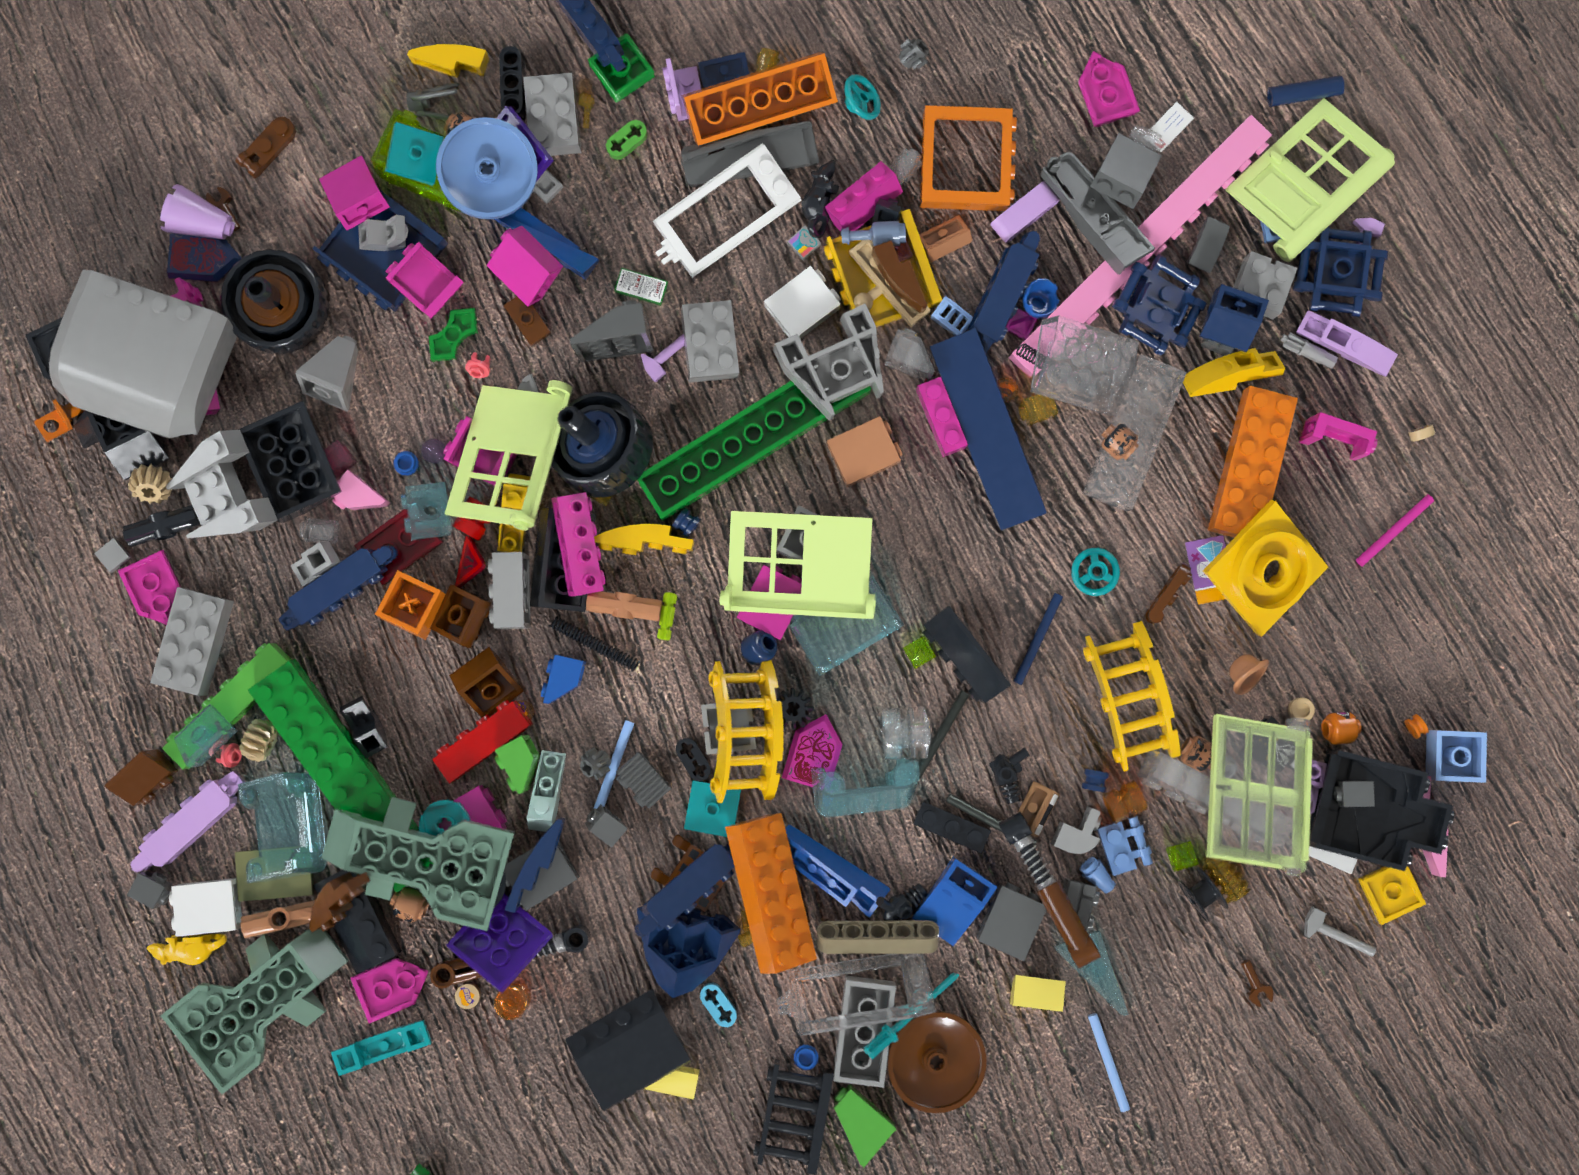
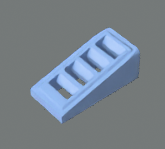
(944, 322)

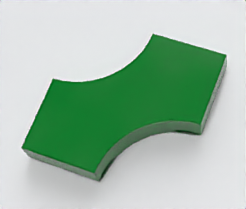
(460, 325)

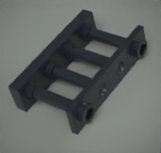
(813, 1132)

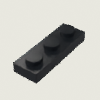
(951, 827)

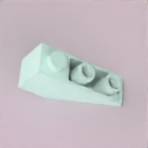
(546, 791)

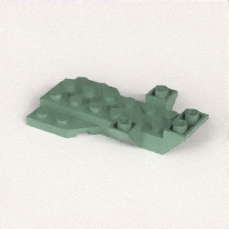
(393, 853)
(276, 987)

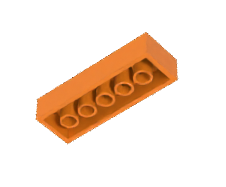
(759, 98)
(1252, 459)
(771, 893)

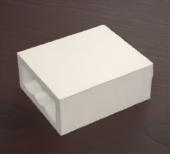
(803, 303)
(205, 907)

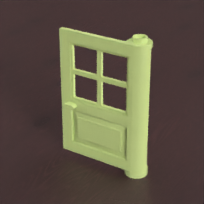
(1290, 199)
(510, 424)
(832, 570)

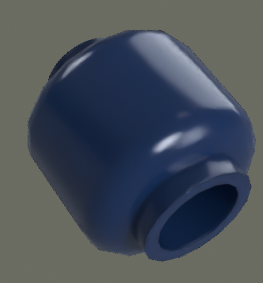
(758, 647)

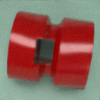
(471, 527)

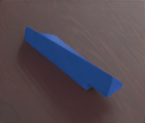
(559, 246)
(834, 873)

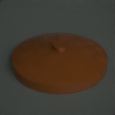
(937, 1062)

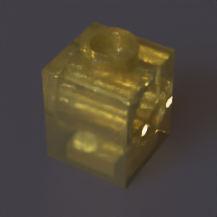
(1037, 409)

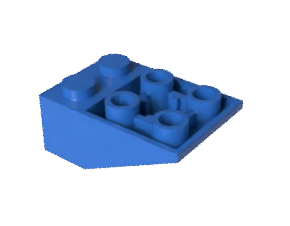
(955, 900)

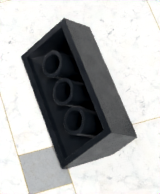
(549, 579)
(965, 655)
(365, 930)

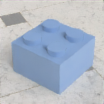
(1456, 756)

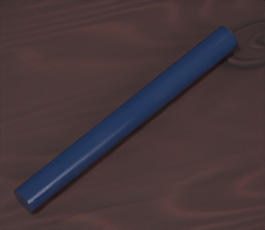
(1037, 639)

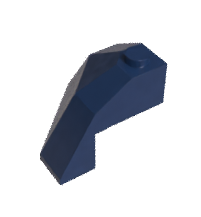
(688, 950)

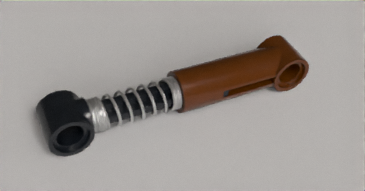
(1051, 893)
(560, 943)

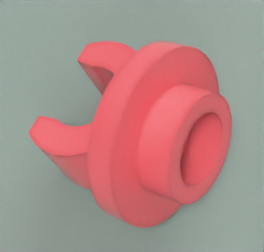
(478, 368)
(230, 755)

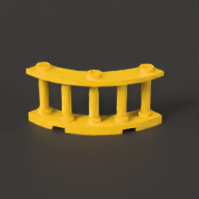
(1156, 690)
(771, 731)

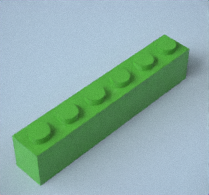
(234, 698)

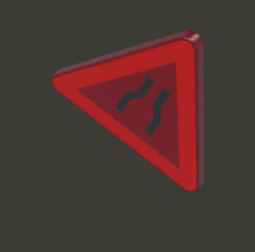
(470, 563)

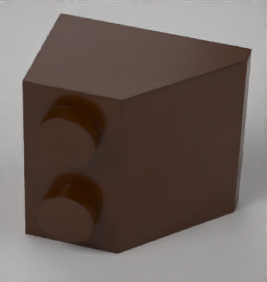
(485, 682)
(142, 777)

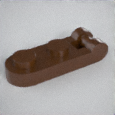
(267, 146)
(1168, 593)

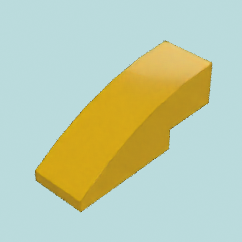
(450, 58)

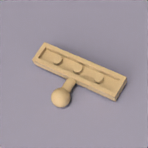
(862, 255)

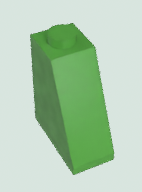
(862, 1122)

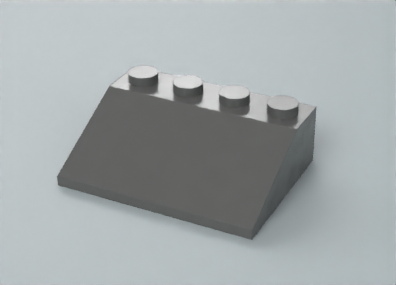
(615, 334)

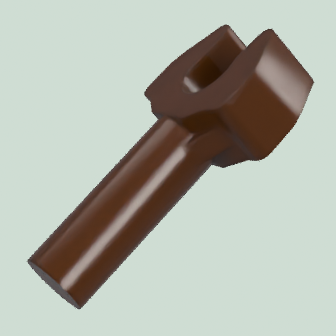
(223, 204)
(1256, 986)

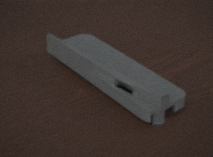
(789, 145)
(1096, 213)

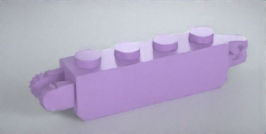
(188, 823)

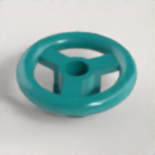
(858, 99)
(1111, 579)

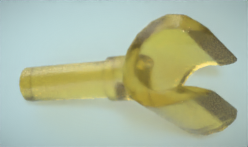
(586, 101)
(745, 938)

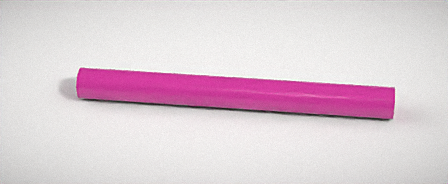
(1394, 530)

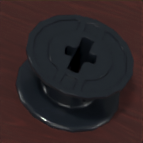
(1203, 894)

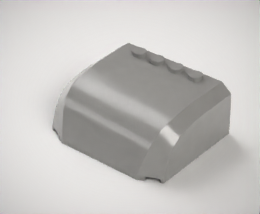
(139, 355)

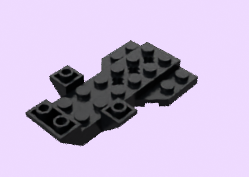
(122, 443)

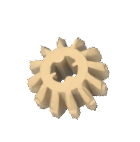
(149, 483)
(258, 740)

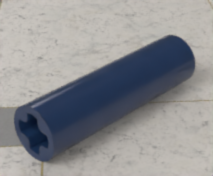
(1305, 91)

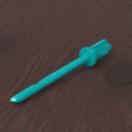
(889, 1035)

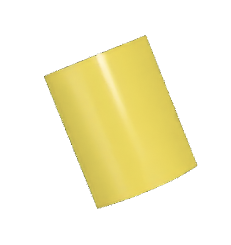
(1037, 993)
(678, 1083)

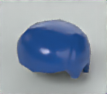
(1040, 298)

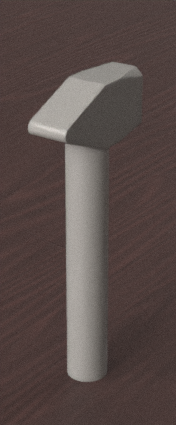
(1314, 923)

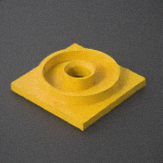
(1242, 563)

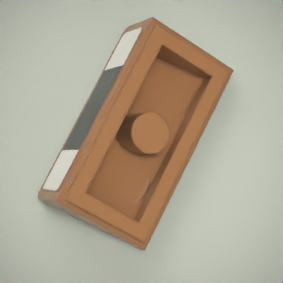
(1038, 806)

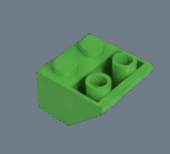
(520, 762)

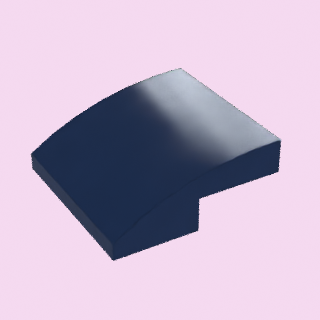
(723, 69)

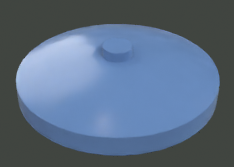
(486, 168)

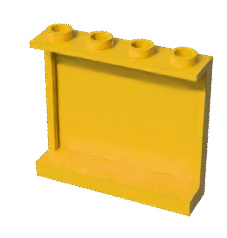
(855, 281)

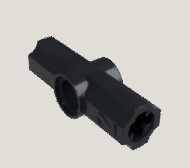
(160, 526)

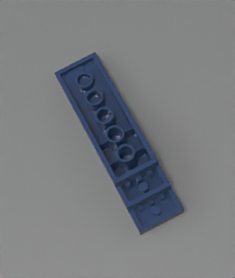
(988, 429)

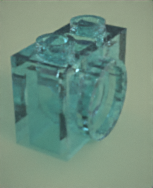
(418, 522)

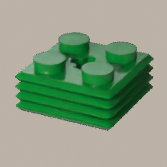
(623, 83)

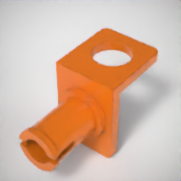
(62, 415)

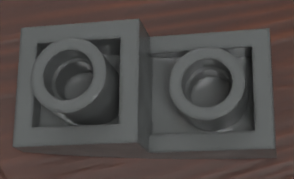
(1209, 244)

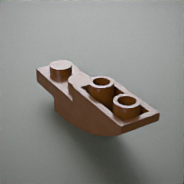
(336, 900)

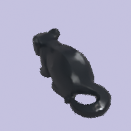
(818, 197)

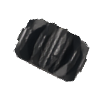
(801, 711)

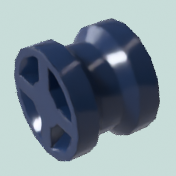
(686, 523)
(1095, 780)

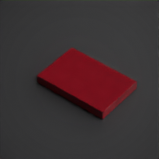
(393, 534)

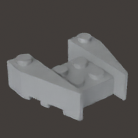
(838, 368)
(217, 490)

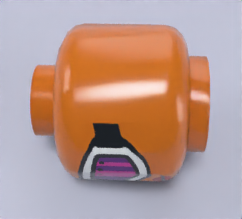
(1341, 728)

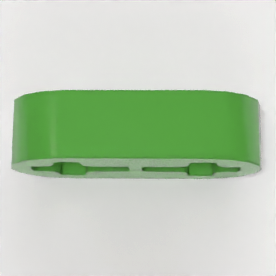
(623, 135)

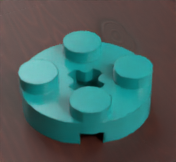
(440, 809)

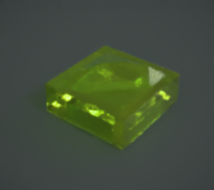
(919, 652)
(1182, 856)

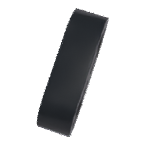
(698, 755)

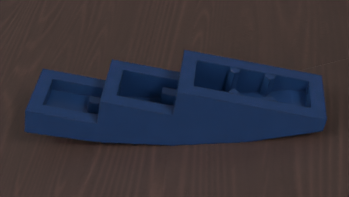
(541, 856)

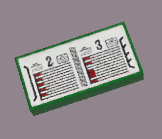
(641, 286)

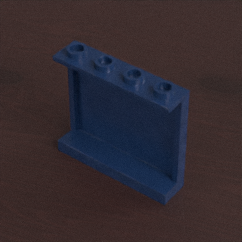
(369, 266)

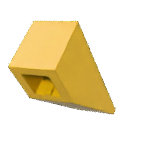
(513, 497)

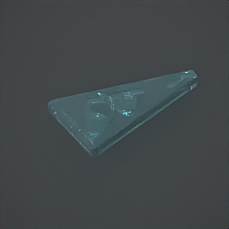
(1098, 973)

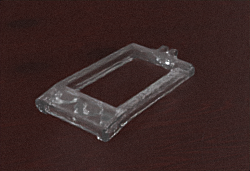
(916, 985)

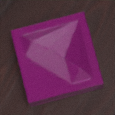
(1021, 324)

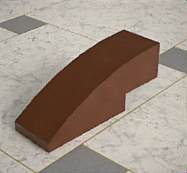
(899, 275)

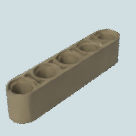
(890, 934)

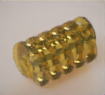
(1226, 878)

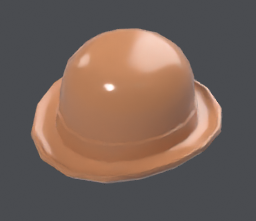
(1247, 673)

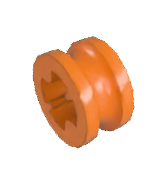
(1416, 726)

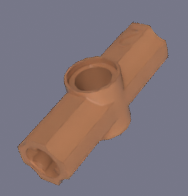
(624, 605)
(265, 922)

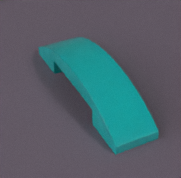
(381, 1046)

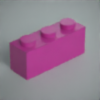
(859, 200)
(941, 417)

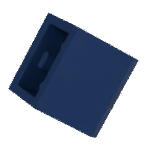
(1233, 317)

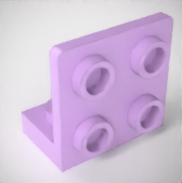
(681, 83)

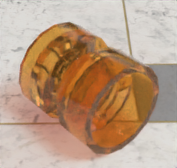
(1123, 802)
(512, 1001)

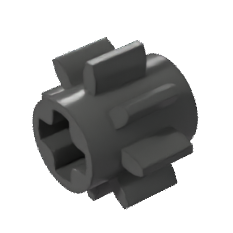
(913, 53)
(595, 763)

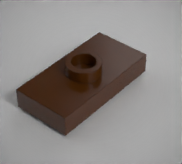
(527, 321)

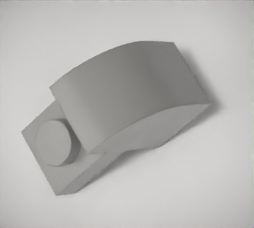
(383, 235)
(315, 562)
(1078, 840)

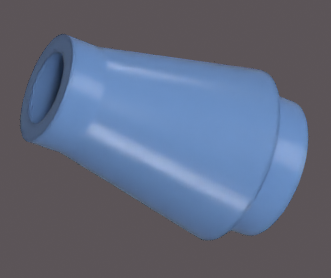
(1096, 873)

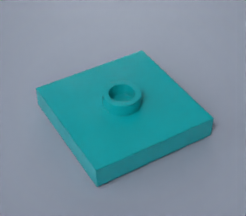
(413, 153)
(708, 815)

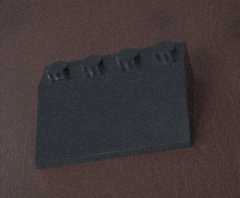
(290, 462)
(628, 1049)

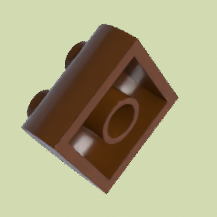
(461, 616)

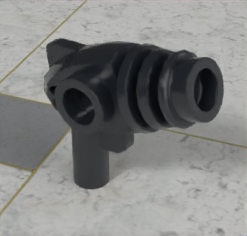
(1005, 773)
(901, 905)

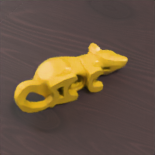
(188, 950)

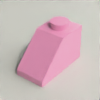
(357, 494)

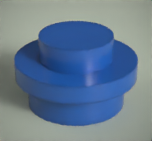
(406, 463)
(806, 1057)

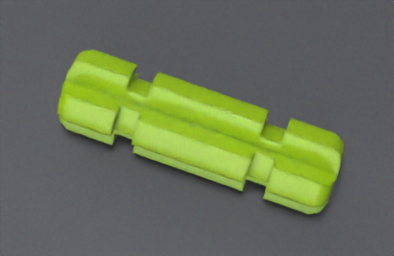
(667, 616)

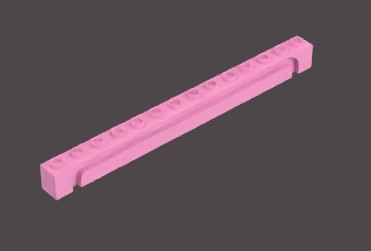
(1161, 225)

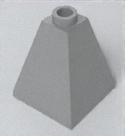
(331, 373)

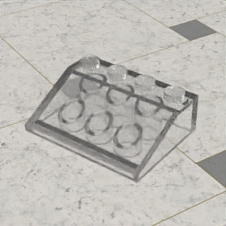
(1082, 364)

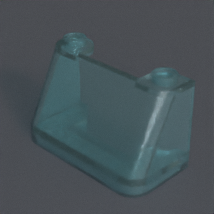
(835, 639)
(834, 800)
(286, 826)

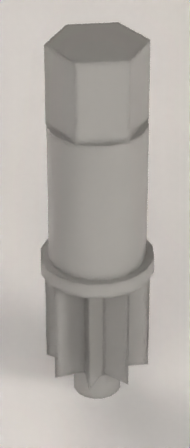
(1303, 347)

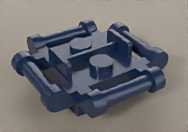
(1341, 271)
(1158, 305)

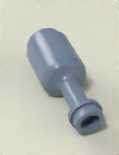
(878, 234)

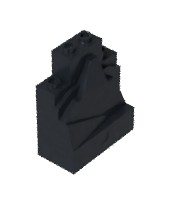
(1390, 827)

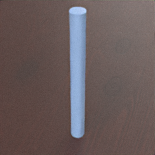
(615, 762)
(1108, 1062)

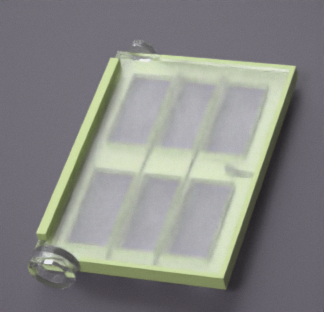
(1260, 793)

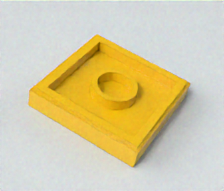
(1391, 893)

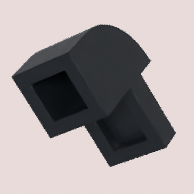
(366, 727)

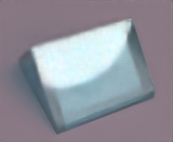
(203, 736)

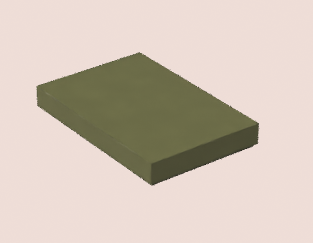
(272, 889)

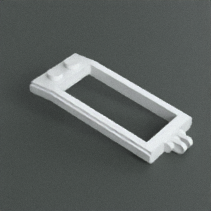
(770, 179)

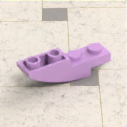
(1347, 342)

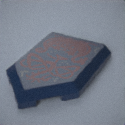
(199, 258)

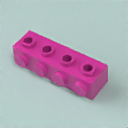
(577, 544)

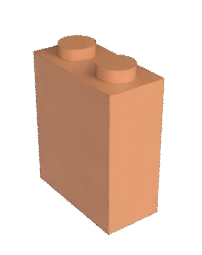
(864, 451)

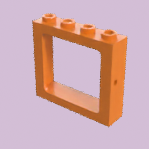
(968, 199)

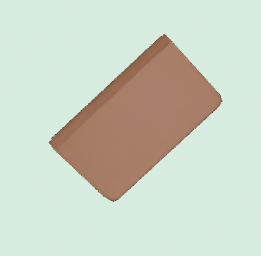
(945, 238)

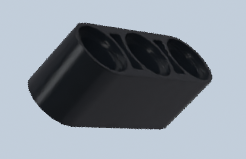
(510, 73)

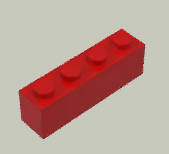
(482, 741)

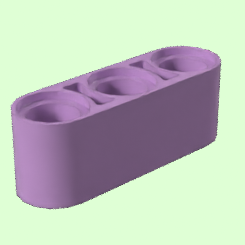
(1025, 212)

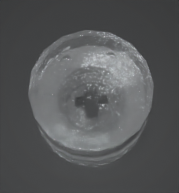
(905, 733)

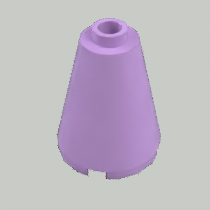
(194, 216)

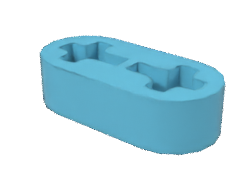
(723, 1001)

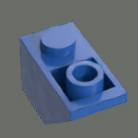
(564, 677)

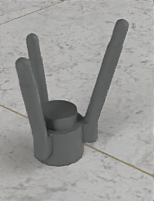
(420, 99)

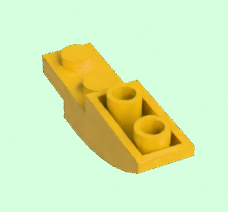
(1229, 370)
(633, 537)

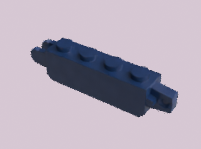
(594, 31)
(1004, 289)
(336, 586)
(683, 890)

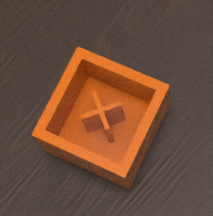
(410, 605)

